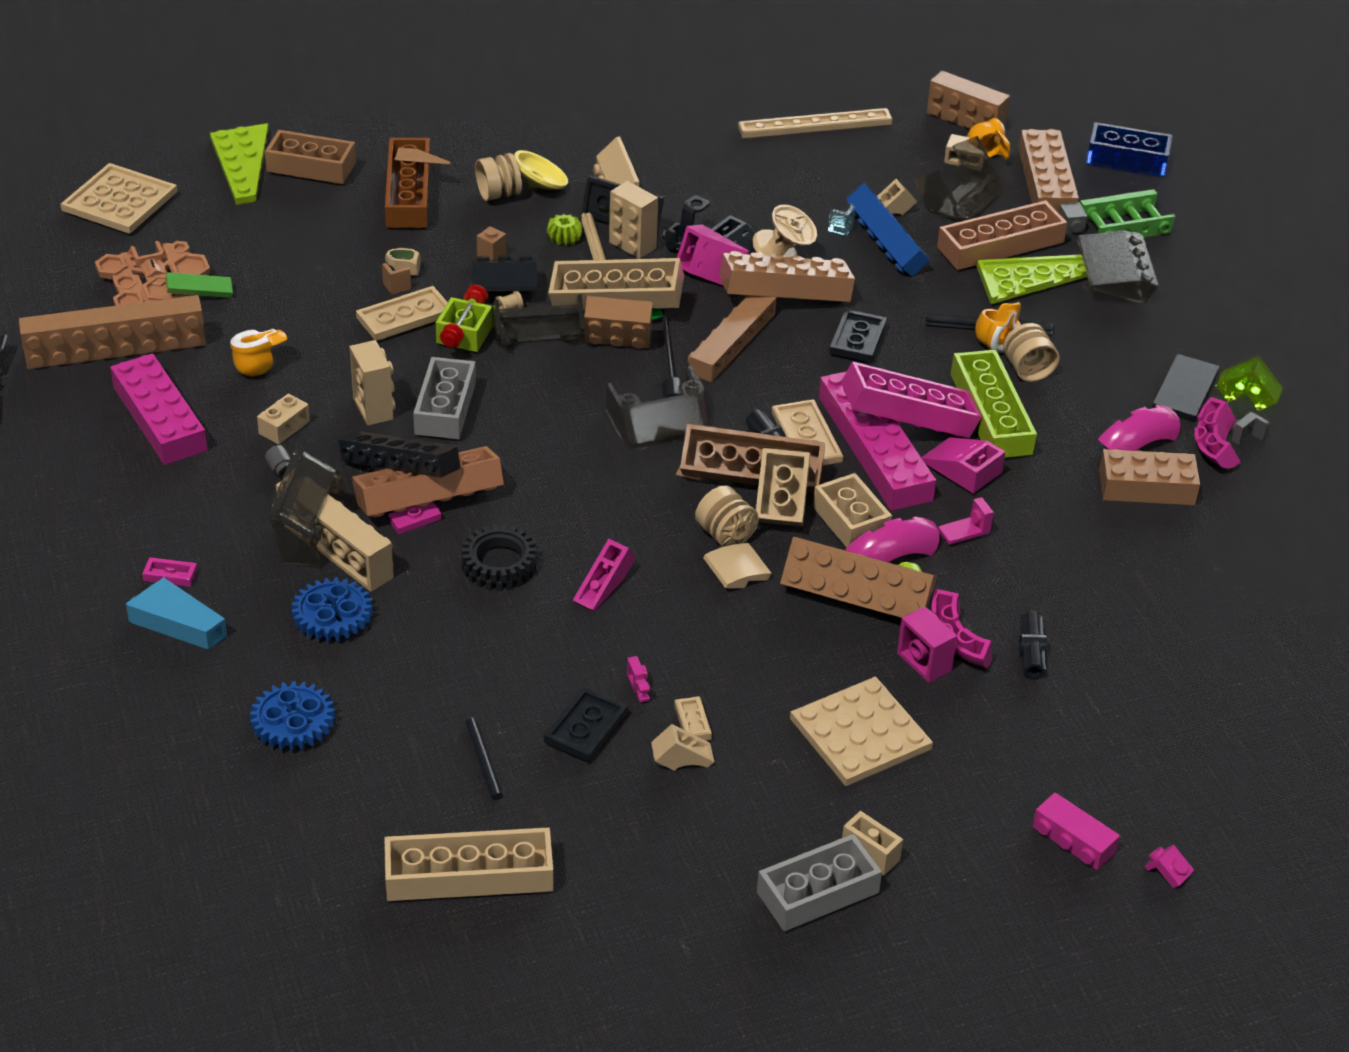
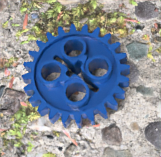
(318, 617)
(292, 715)

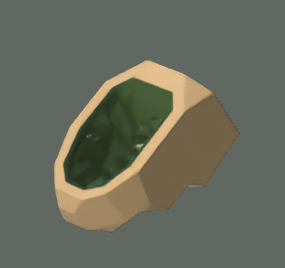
(403, 258)

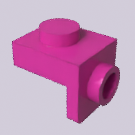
(1170, 864)

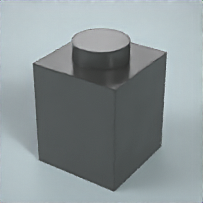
(1075, 217)

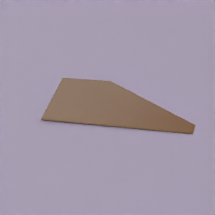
(417, 155)

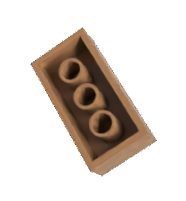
(965, 101)
(310, 156)
(1149, 477)

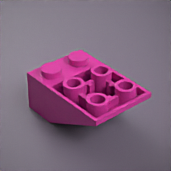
(703, 251)
(967, 461)

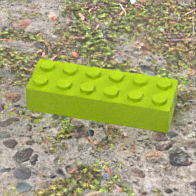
(1002, 412)

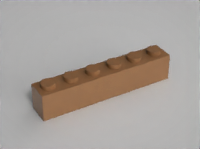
(731, 336)

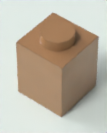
(491, 243)

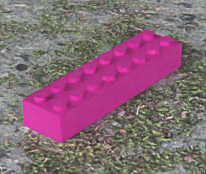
(880, 448)

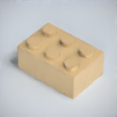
(633, 219)
(372, 382)
(783, 487)
(849, 508)

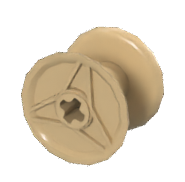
(791, 228)

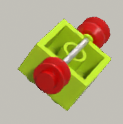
(465, 321)

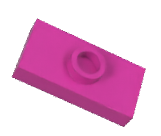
(414, 517)

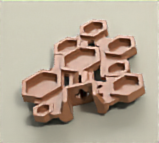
(128, 267)

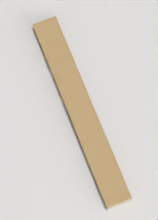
(814, 123)

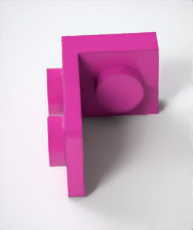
(971, 527)

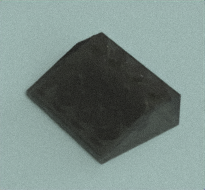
(1118, 264)

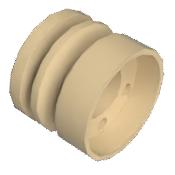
(498, 177)
(1031, 352)
(726, 516)

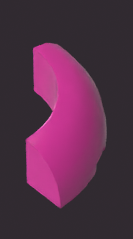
(1142, 428)
(1212, 432)
(898, 539)
(968, 645)

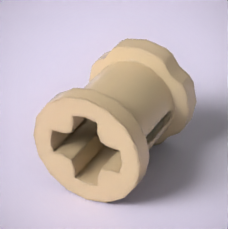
(510, 301)

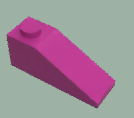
(605, 575)

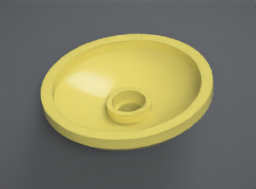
(540, 171)

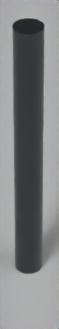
(483, 759)

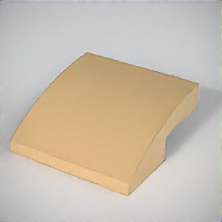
(737, 565)

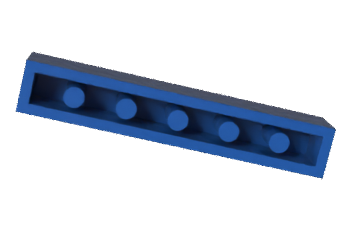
(888, 230)

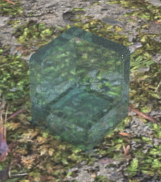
(841, 221)

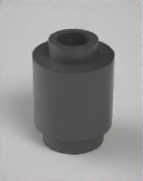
(278, 460)

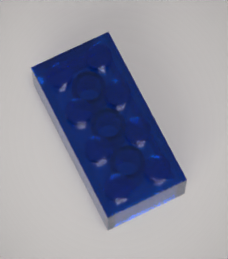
(1129, 149)

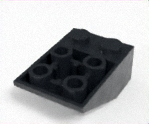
(737, 232)

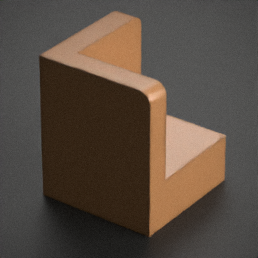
(397, 280)

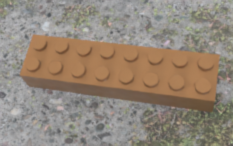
(112, 331)

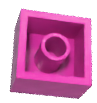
(927, 644)

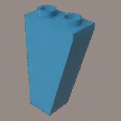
(176, 614)

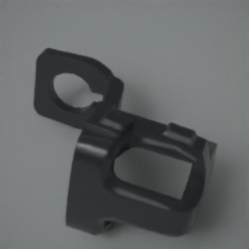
(674, 235)

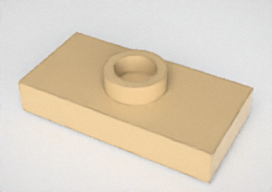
(692, 717)

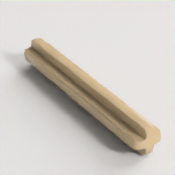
(592, 237)

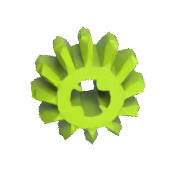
(564, 229)

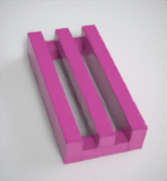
(176, 572)

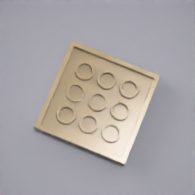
(119, 198)
(861, 731)

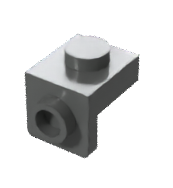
(1249, 425)

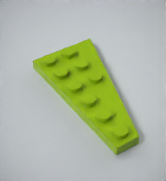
(241, 159)
(1020, 276)

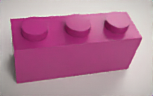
(1076, 831)

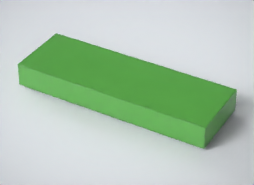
(199, 285)

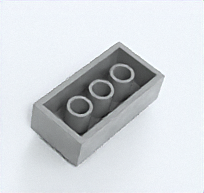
(444, 398)
(818, 882)

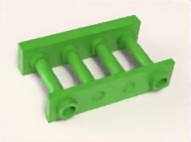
(1129, 204)

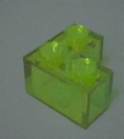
(1250, 379)

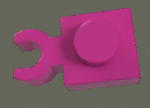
(637, 675)

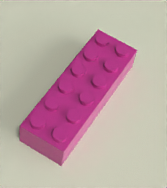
(910, 400)
(158, 409)

